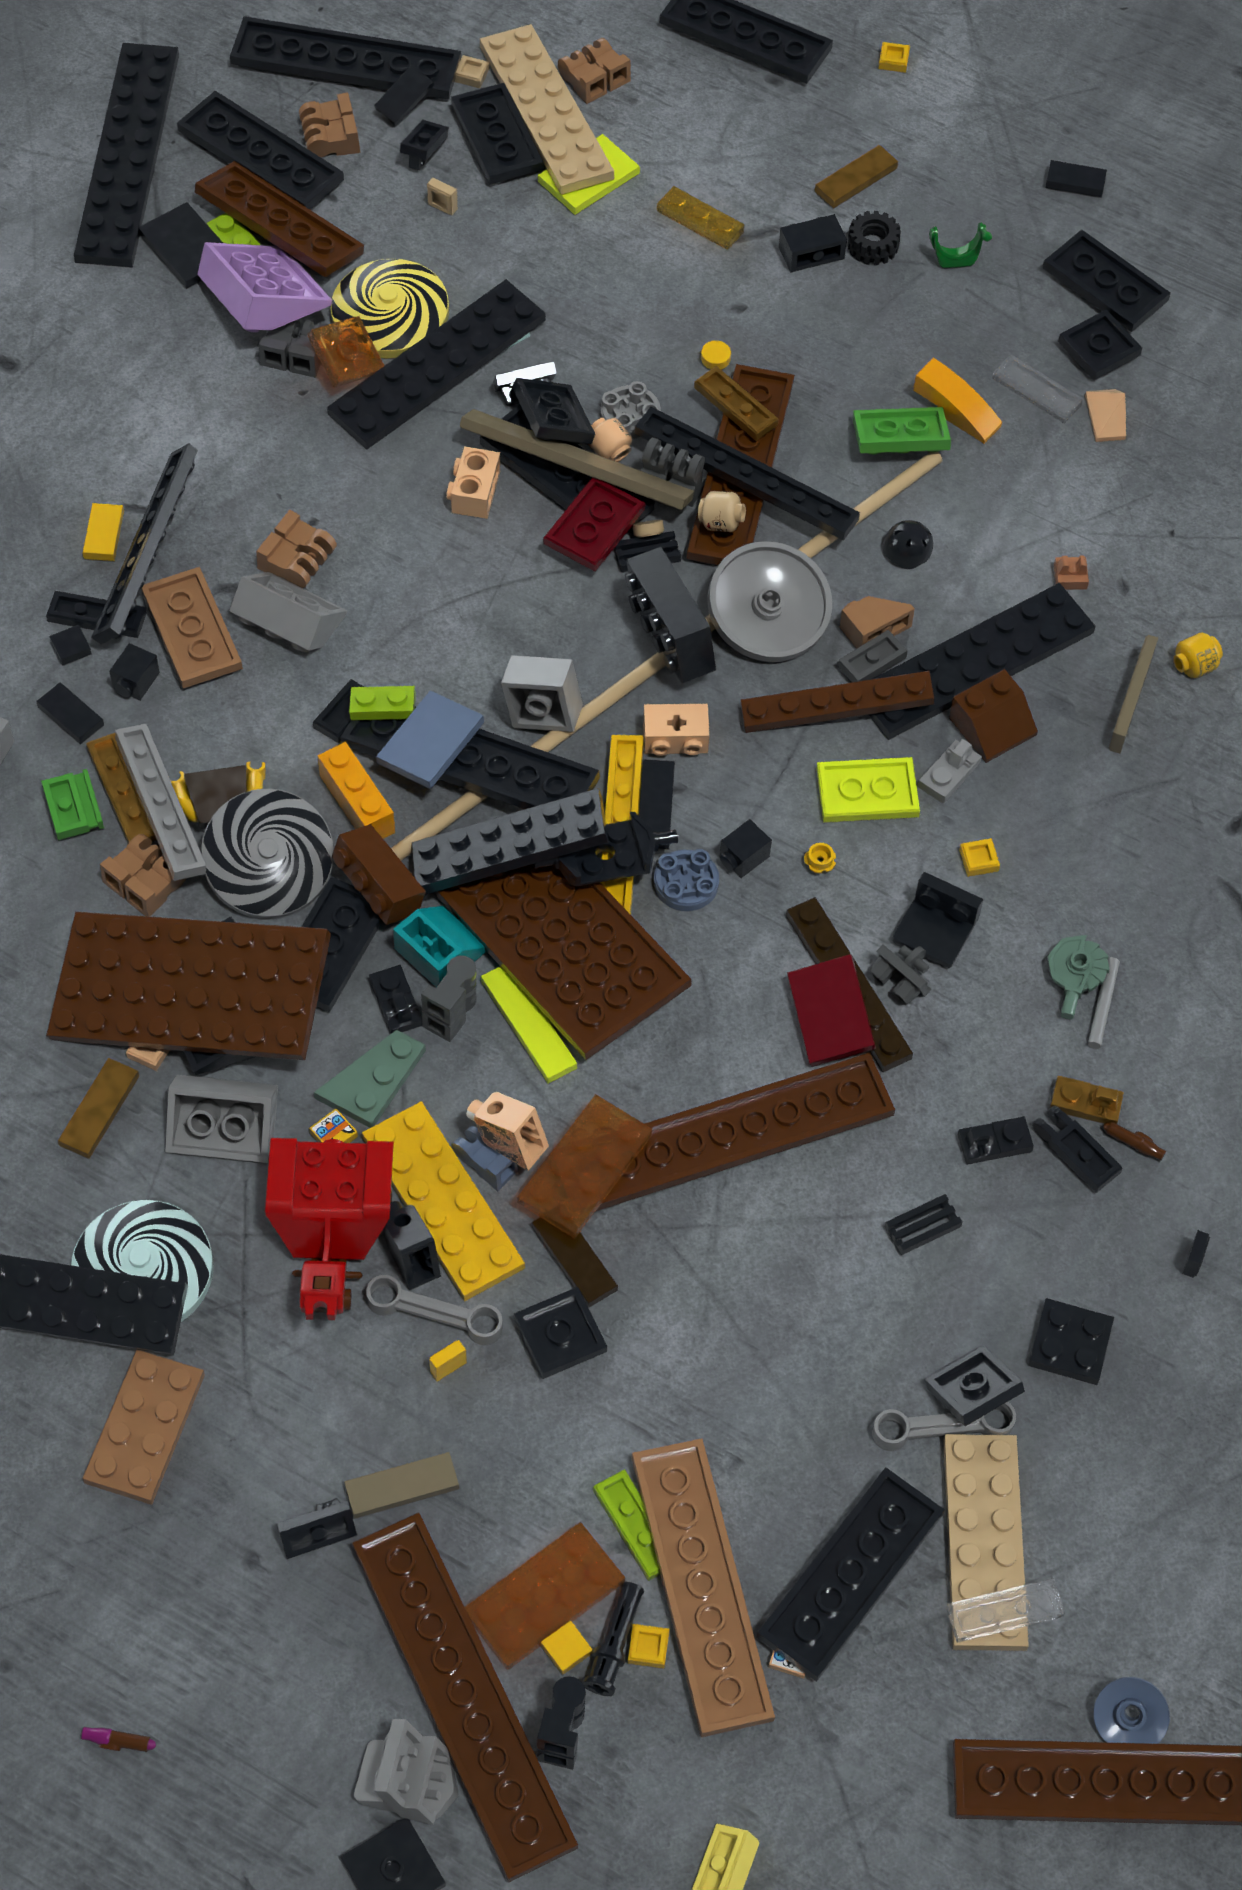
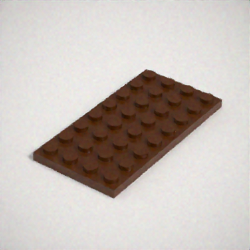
(569, 951)
(189, 985)

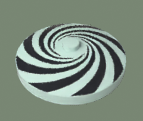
(150, 1242)

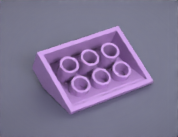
(260, 284)

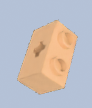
(676, 729)

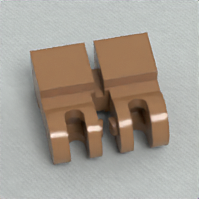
(595, 70)
(330, 127)
(294, 550)
(140, 875)

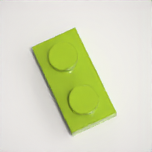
(231, 231)
(382, 702)

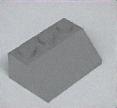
(286, 611)
(220, 1118)

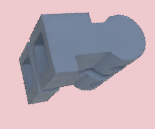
(486, 1161)

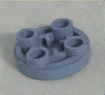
(686, 879)

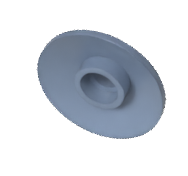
(1117, 1726)

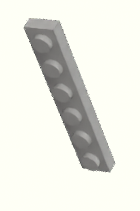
(160, 802)

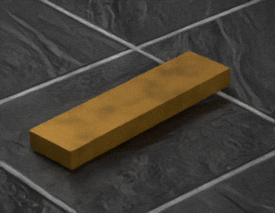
(120, 787)

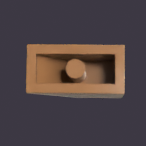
(873, 616)

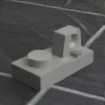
(950, 770)

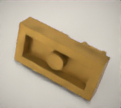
(1087, 1100)

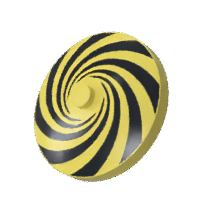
(395, 302)

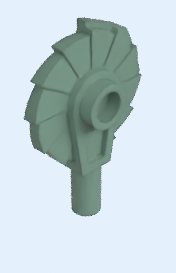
(1077, 967)

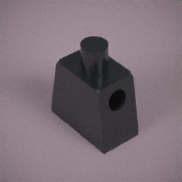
(408, 1234)

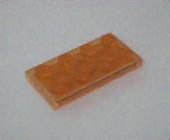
(584, 1166)
(544, 1595)

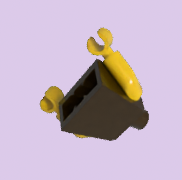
(208, 790)

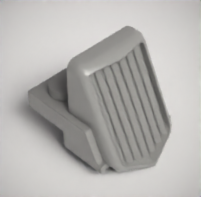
(407, 1775)

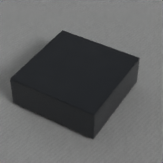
(70, 645)
(1196, 1254)

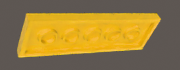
(432, 1179)

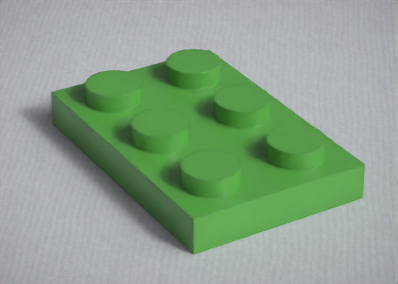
(901, 430)

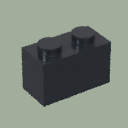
(812, 243)

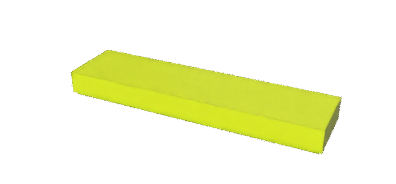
(530, 1026)

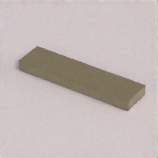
(1133, 694)

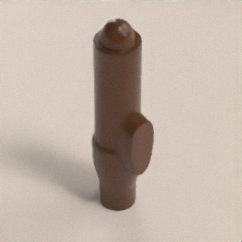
(1137, 1140)

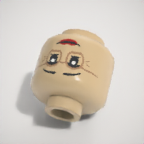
(721, 511)

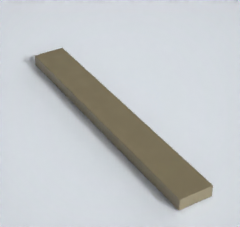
(577, 459)

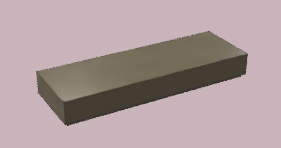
(401, 1485)

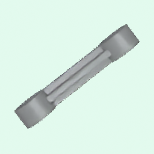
(434, 1309)
(936, 1426)

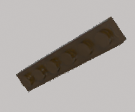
(826, 944)

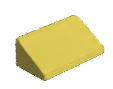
(727, 1859)

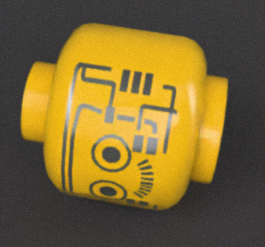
(1198, 655)

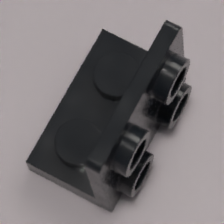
(939, 919)

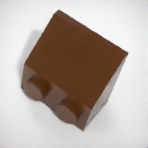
(993, 716)

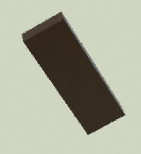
(577, 1262)

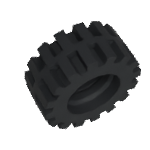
(874, 225)

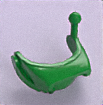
(962, 255)

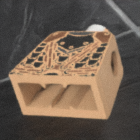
(510, 1128)

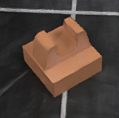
(1071, 572)

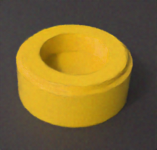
(716, 354)

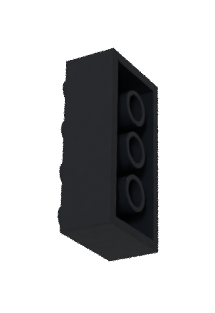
(670, 615)

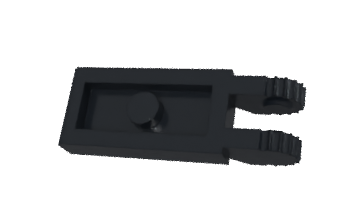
(1078, 1149)

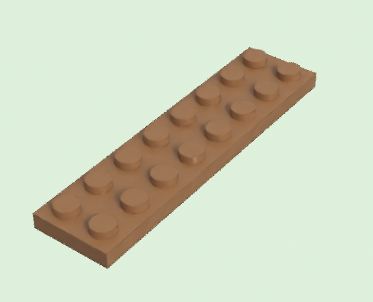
(702, 1588)

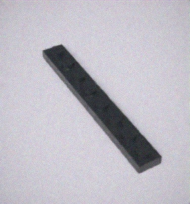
(751, 474)
(142, 550)

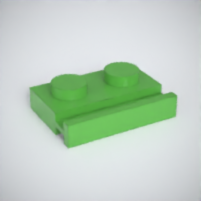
(72, 804)

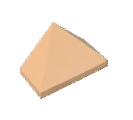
(1107, 414)

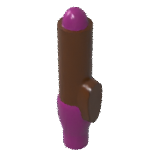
(115, 1740)

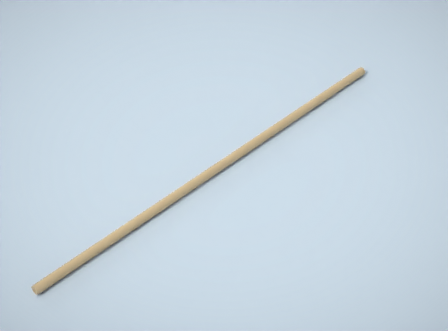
(657, 662)

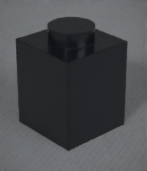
(134, 672)
(745, 848)

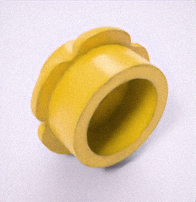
(823, 851)

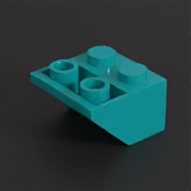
(432, 939)

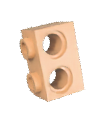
(474, 482)

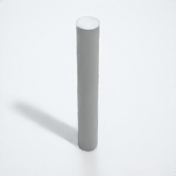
(1103, 1005)

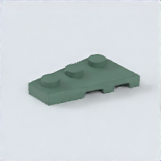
(373, 1079)

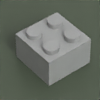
(542, 693)

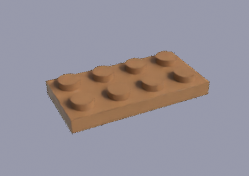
(191, 627)
(144, 1427)

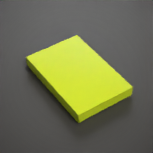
(580, 199)
(868, 789)

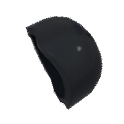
(913, 535)

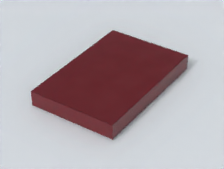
(594, 523)
(831, 1010)

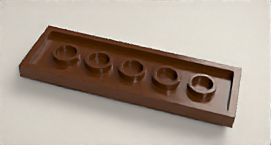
(279, 218)

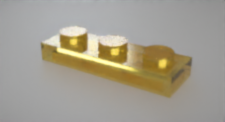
(700, 217)

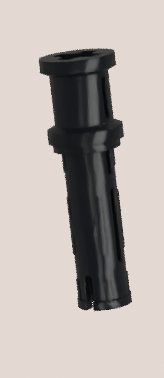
(610, 1654)

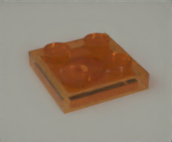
(345, 351)

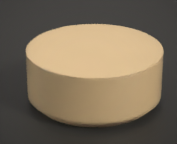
(648, 528)

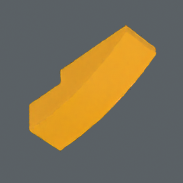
(959, 400)

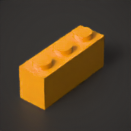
(355, 790)

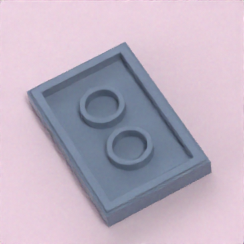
(430, 739)

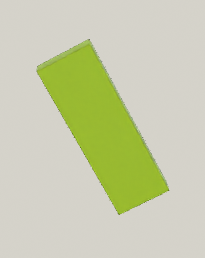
(628, 1515)

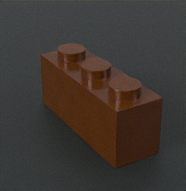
(378, 874)

